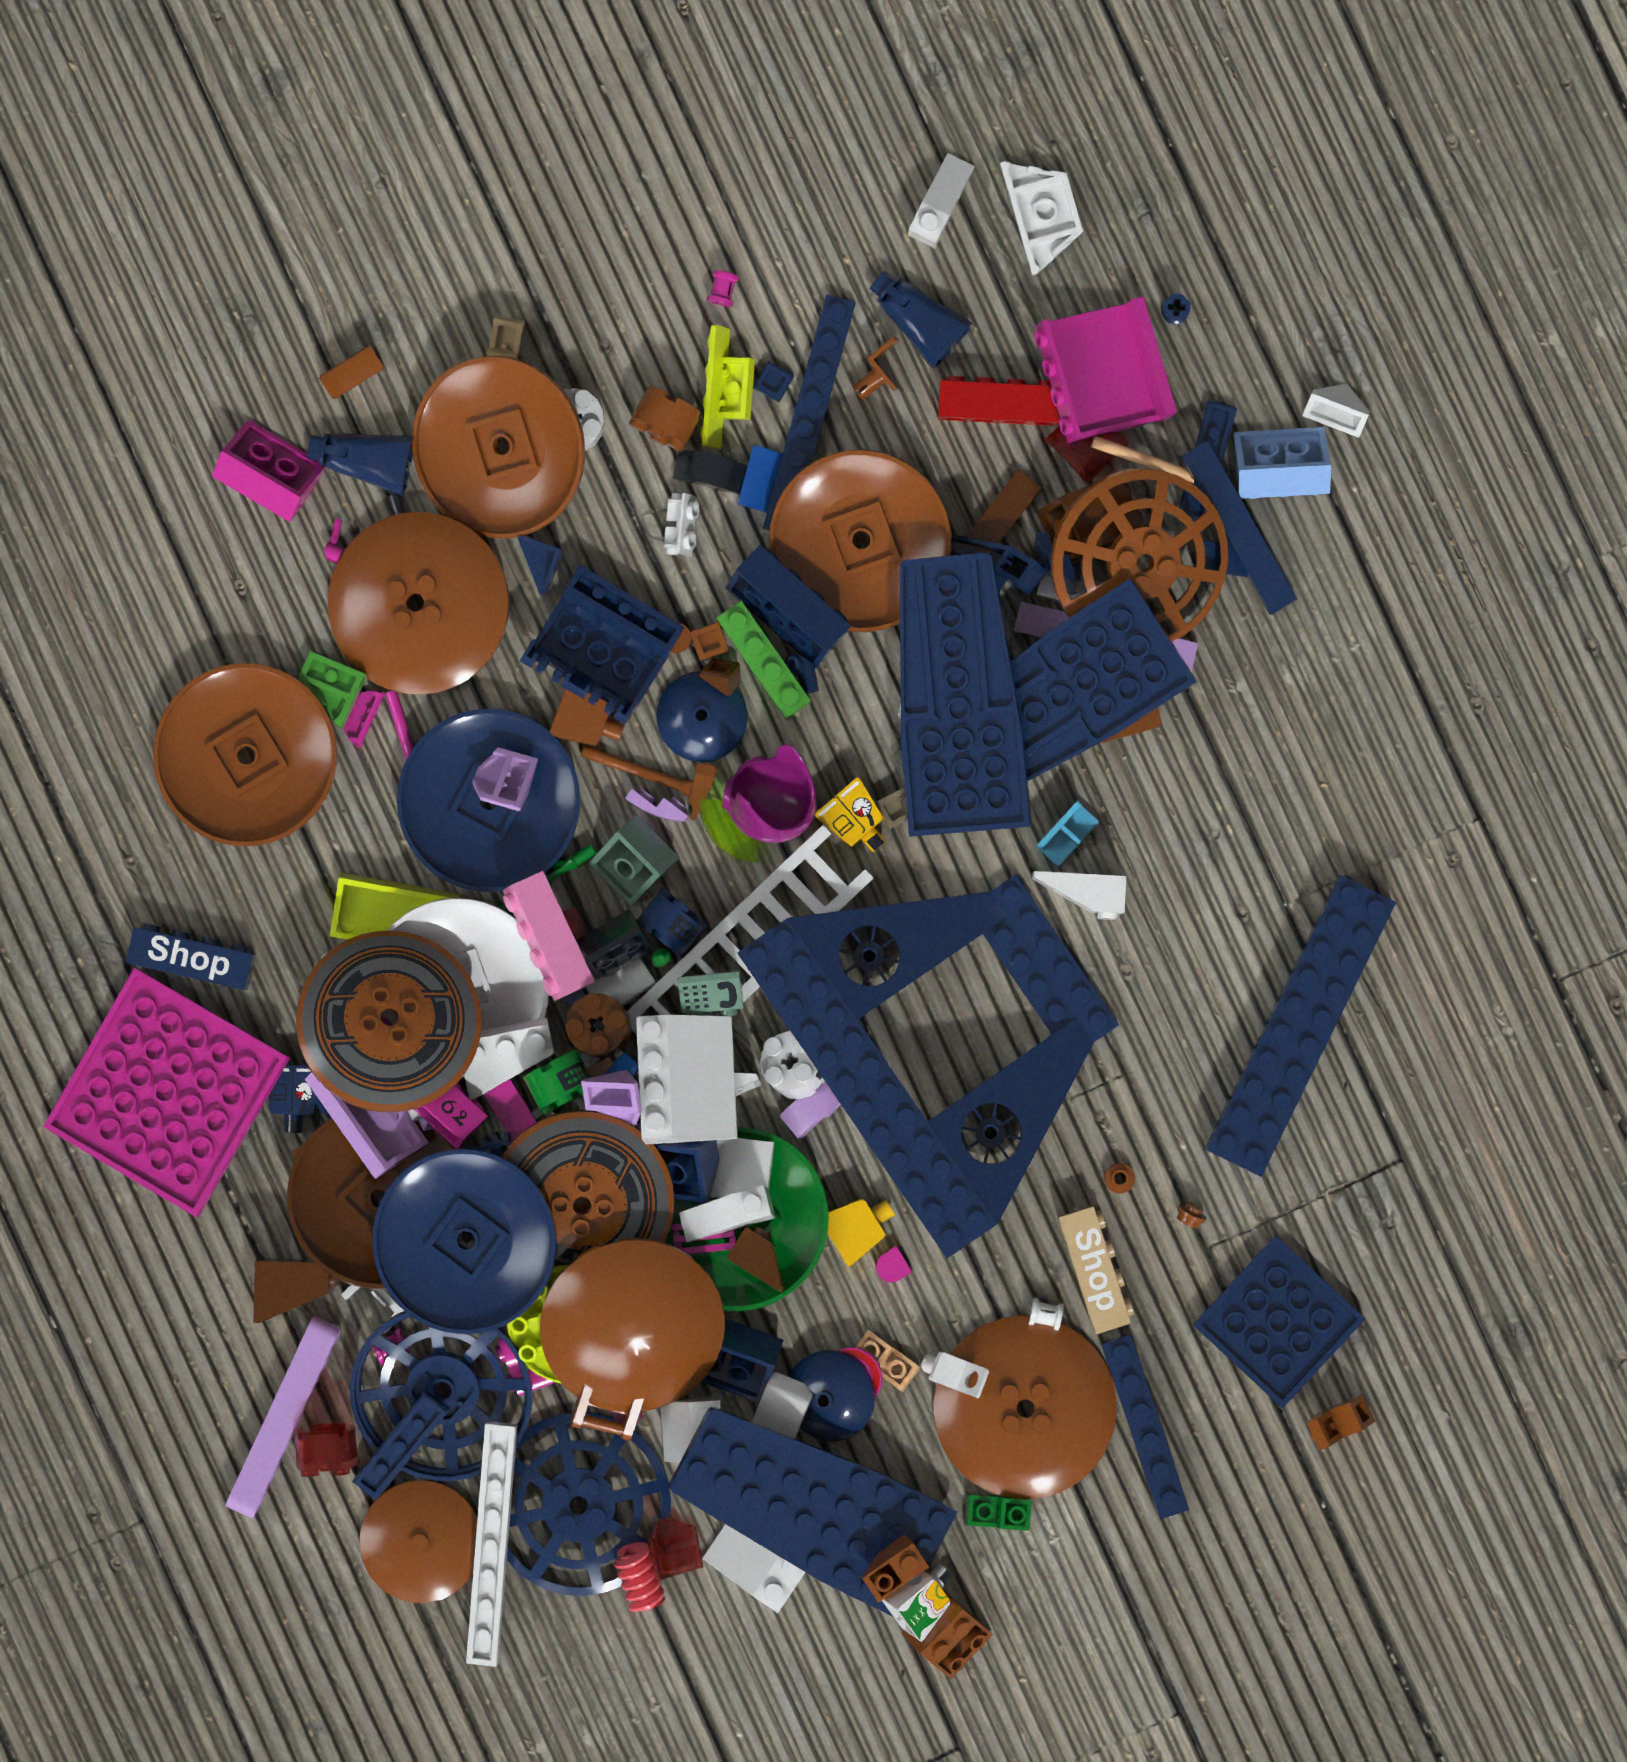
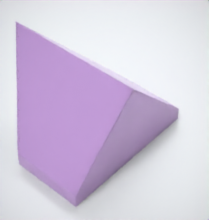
(613, 1095)

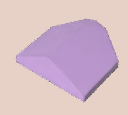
(505, 778)

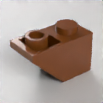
(893, 1568)

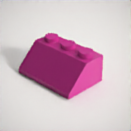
(267, 470)

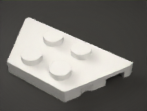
(1042, 212)

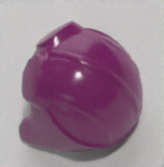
(771, 796)

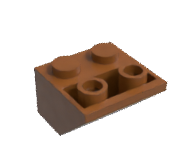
(952, 1638)

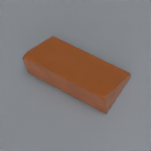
(351, 372)

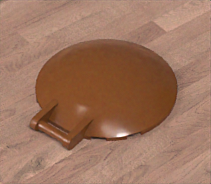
(630, 1329)

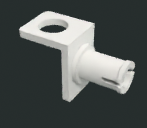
(954, 1372)

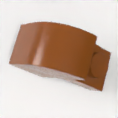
(1340, 1421)

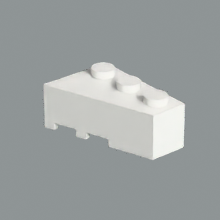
(507, 1052)

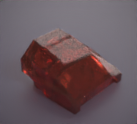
(1080, 454)

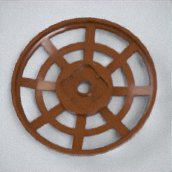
(1137, 541)

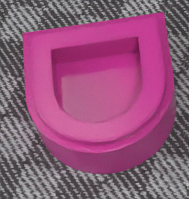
(892, 1266)

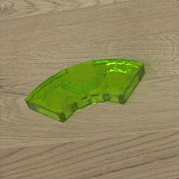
(725, 832)

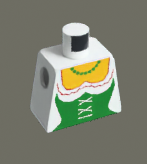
(920, 1602)

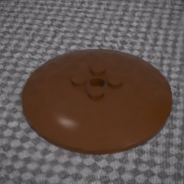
(333, 1206)

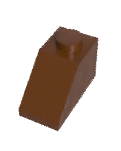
(758, 1257)

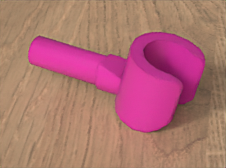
(332, 551)

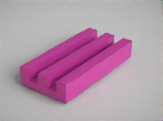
(678, 1239)

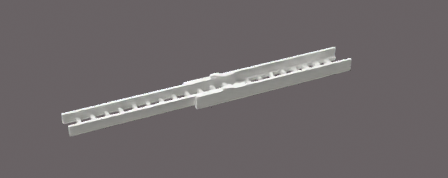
(718, 934)

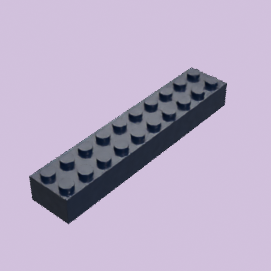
(1300, 1025)

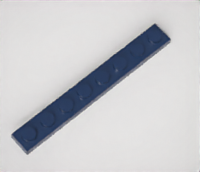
(814, 395)

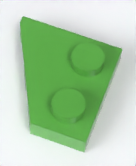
(333, 685)

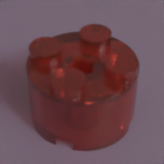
(326, 1449)

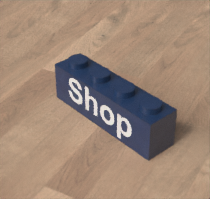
(191, 958)

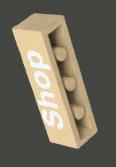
(1094, 1269)

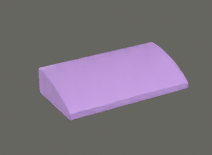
(377, 1137)

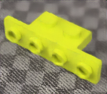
(727, 387)

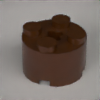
(598, 1008)

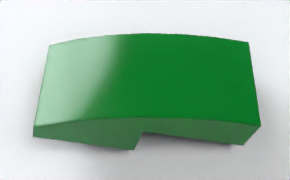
(997, 1512)

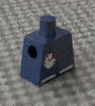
(292, 1097)

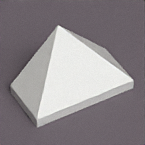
(1337, 408)

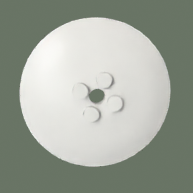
(490, 952)

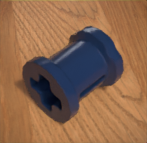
(1168, 314)

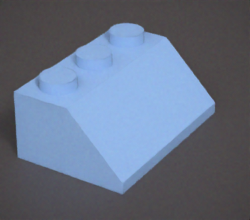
(1282, 462)

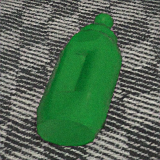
(662, 956)

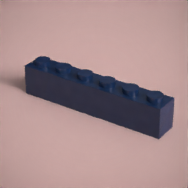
(1144, 1426)

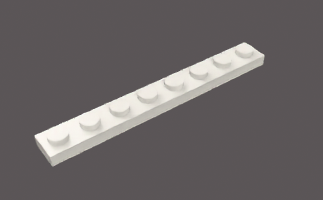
(491, 1543)

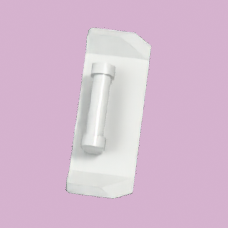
(783, 1405)

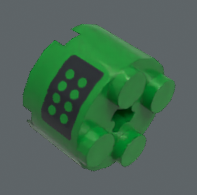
(557, 1082)

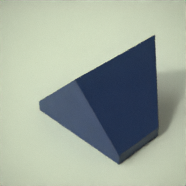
(542, 562)

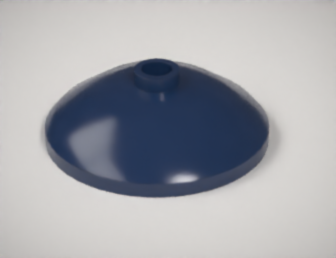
(700, 739)
(847, 1388)

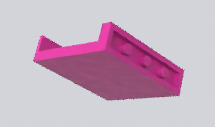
(1105, 370)

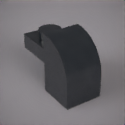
(710, 471)

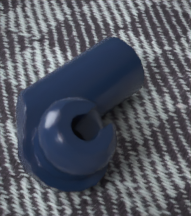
(805, 670)

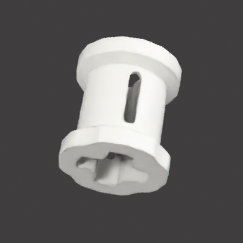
(1046, 1314)

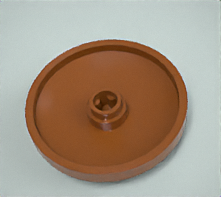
(419, 1541)

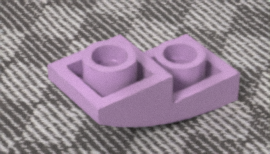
(669, 810)
(809, 1111)

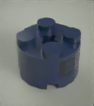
(672, 922)

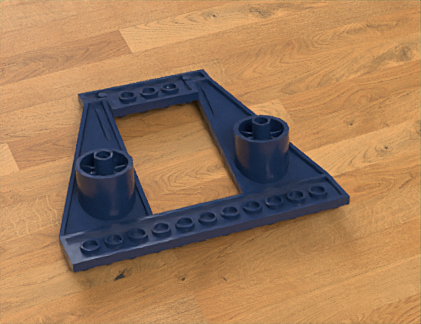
(822, 1006)

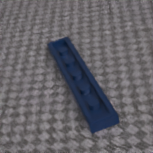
(1239, 528)

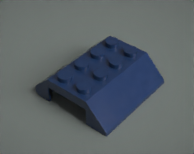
(603, 643)

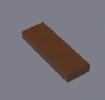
(1004, 510)

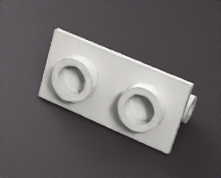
(684, 511)

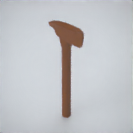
(694, 789)

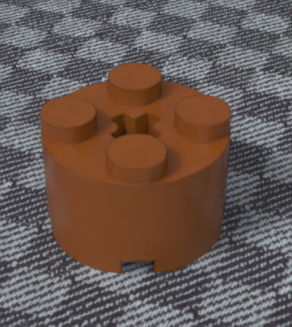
(665, 418)

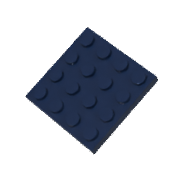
(1278, 1321)

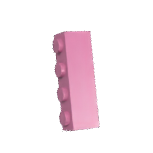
(547, 936)

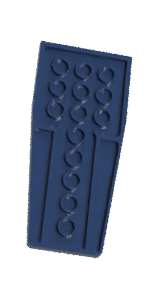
(1095, 677)
(958, 700)
(805, 1501)

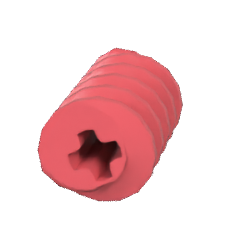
(639, 1577)

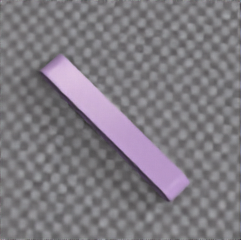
(283, 1416)

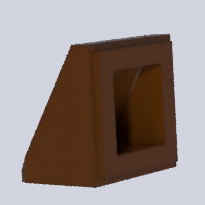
(722, 675)

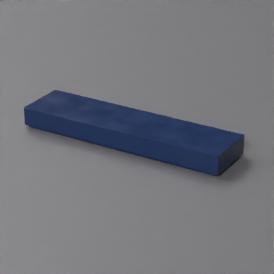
(1216, 430)
(401, 1444)

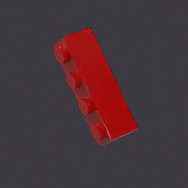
(997, 402)

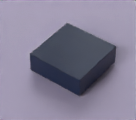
(773, 382)

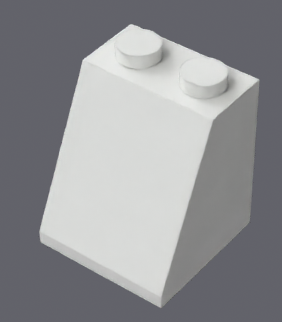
(680, 1423)

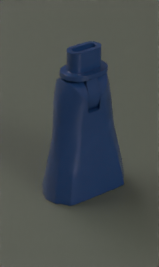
(921, 318)
(370, 458)

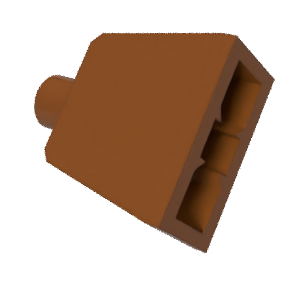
(584, 722)

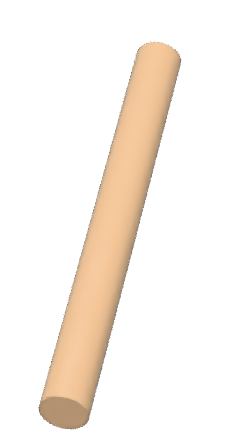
(1139, 457)

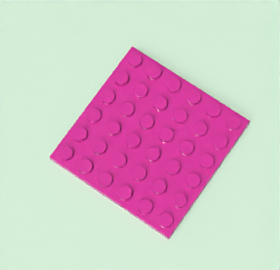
(166, 1092)

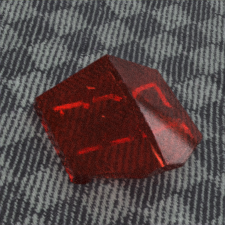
(674, 1548)

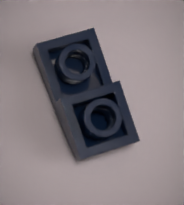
(1043, 549)

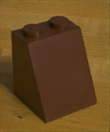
(1053, 513)
(286, 1285)

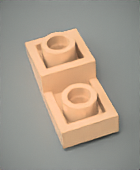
(894, 1365)

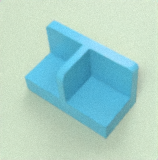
(1067, 834)

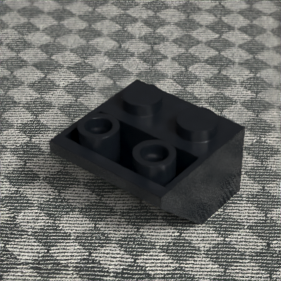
(613, 944)

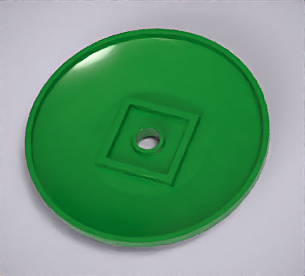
(796, 1231)

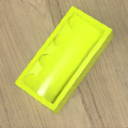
(375, 904)

